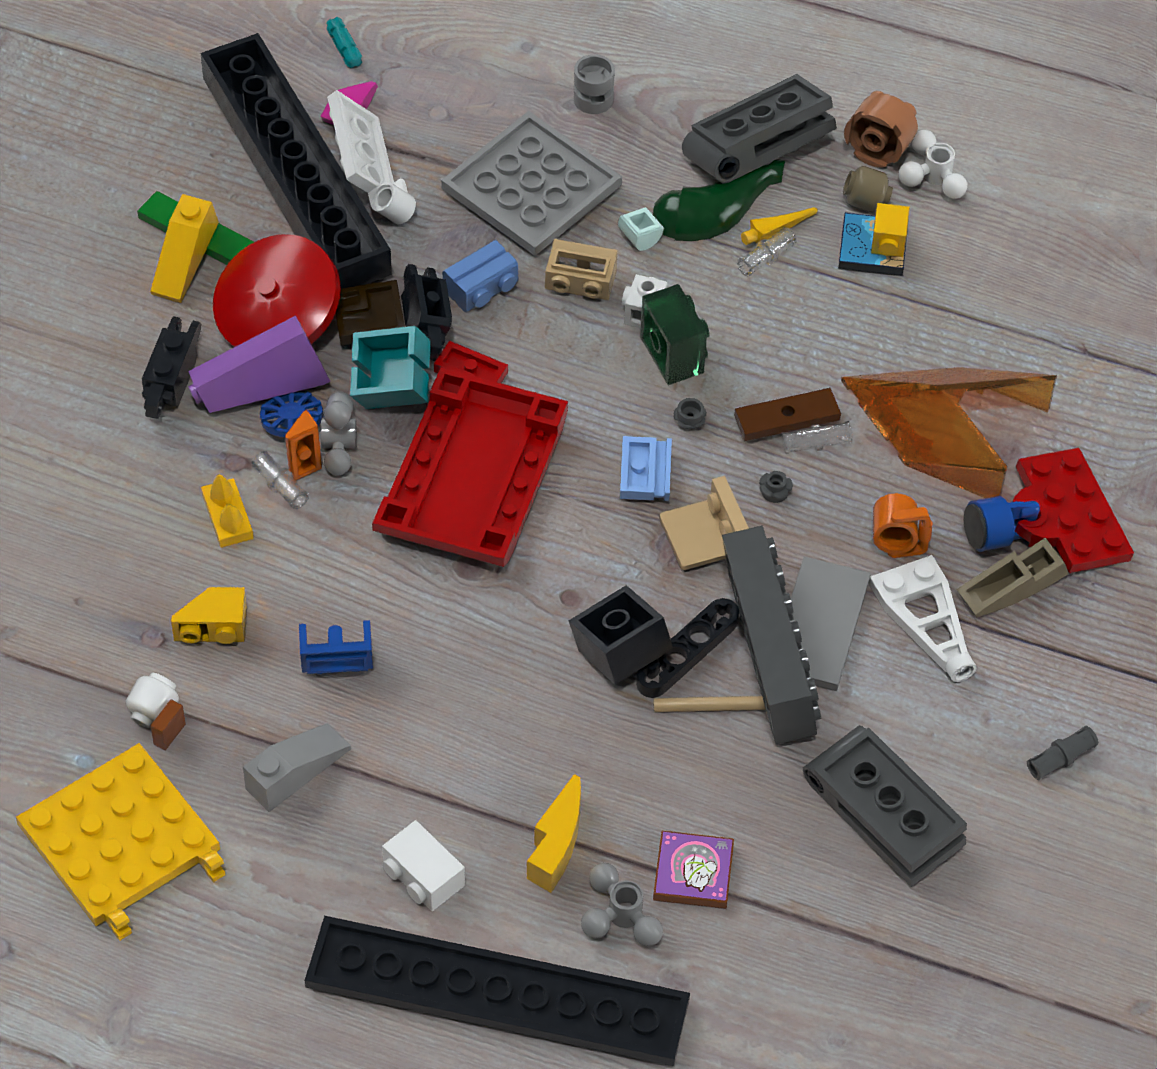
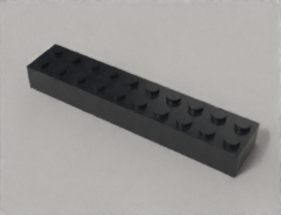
(295, 159)

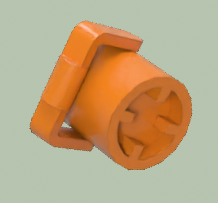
(897, 526)

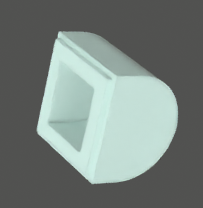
(641, 228)

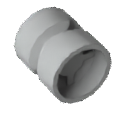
(594, 84)

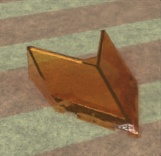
(930, 428)

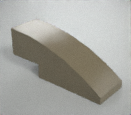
(1013, 579)

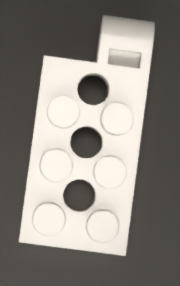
(367, 160)

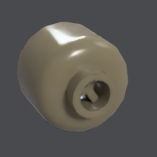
(866, 188)

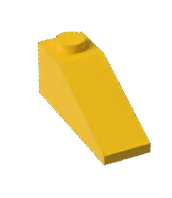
(184, 247)

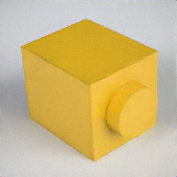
(890, 229)

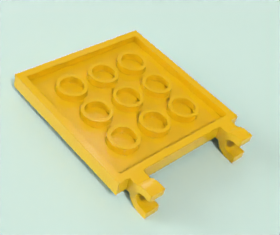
(120, 836)

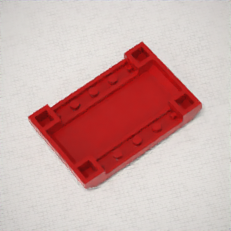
(473, 467)

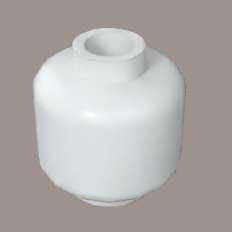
(150, 697)

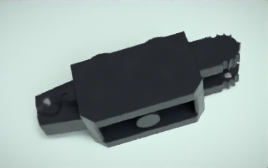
(427, 306)
(168, 367)

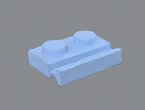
(645, 468)

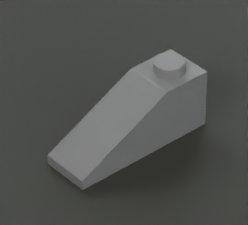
(292, 764)

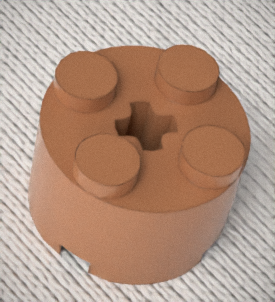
(881, 129)

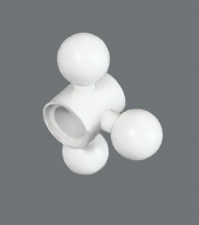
(937, 166)

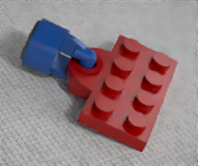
(1057, 504)

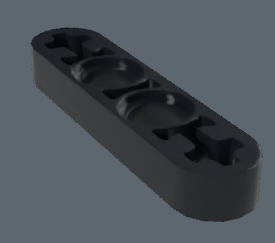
(692, 651)

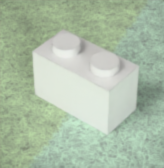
(423, 866)

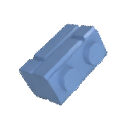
(481, 276)

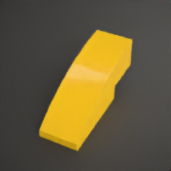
(556, 837)

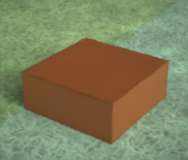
(168, 724)

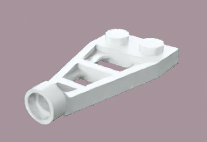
(916, 581)

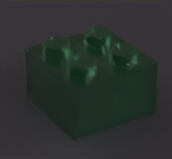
(674, 334)

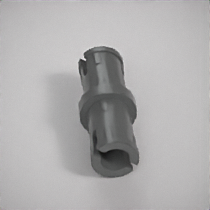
(1062, 752)

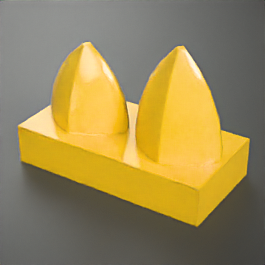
(226, 511)

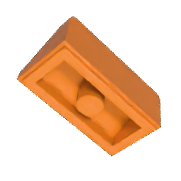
(303, 447)

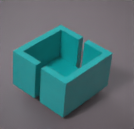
(395, 364)

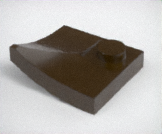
(368, 309)

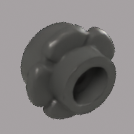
(691, 407)
(772, 492)

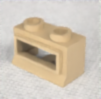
(580, 279)

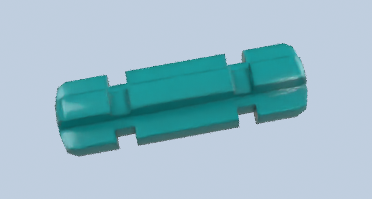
(344, 42)

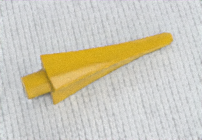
(767, 227)

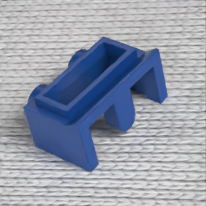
(336, 654)

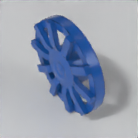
(289, 412)

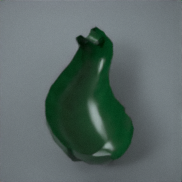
(714, 208)

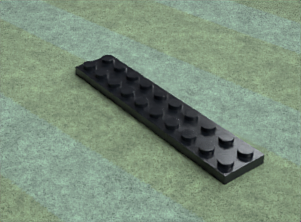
(498, 990)

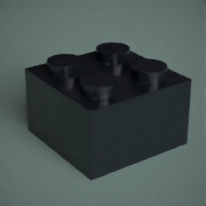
(621, 634)

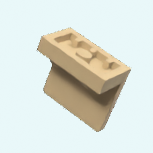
(698, 528)

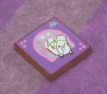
(693, 869)

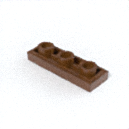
(787, 414)

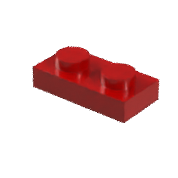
(470, 362)

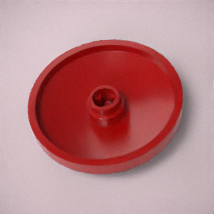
(273, 283)

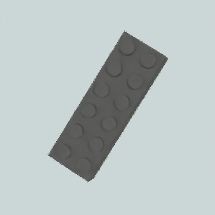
(772, 634)

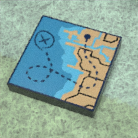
(857, 246)

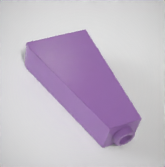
(259, 369)

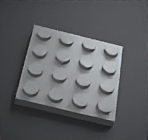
(531, 183)

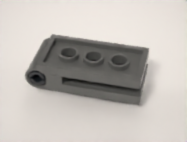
(760, 129)
(887, 804)

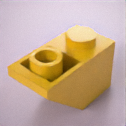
(212, 617)

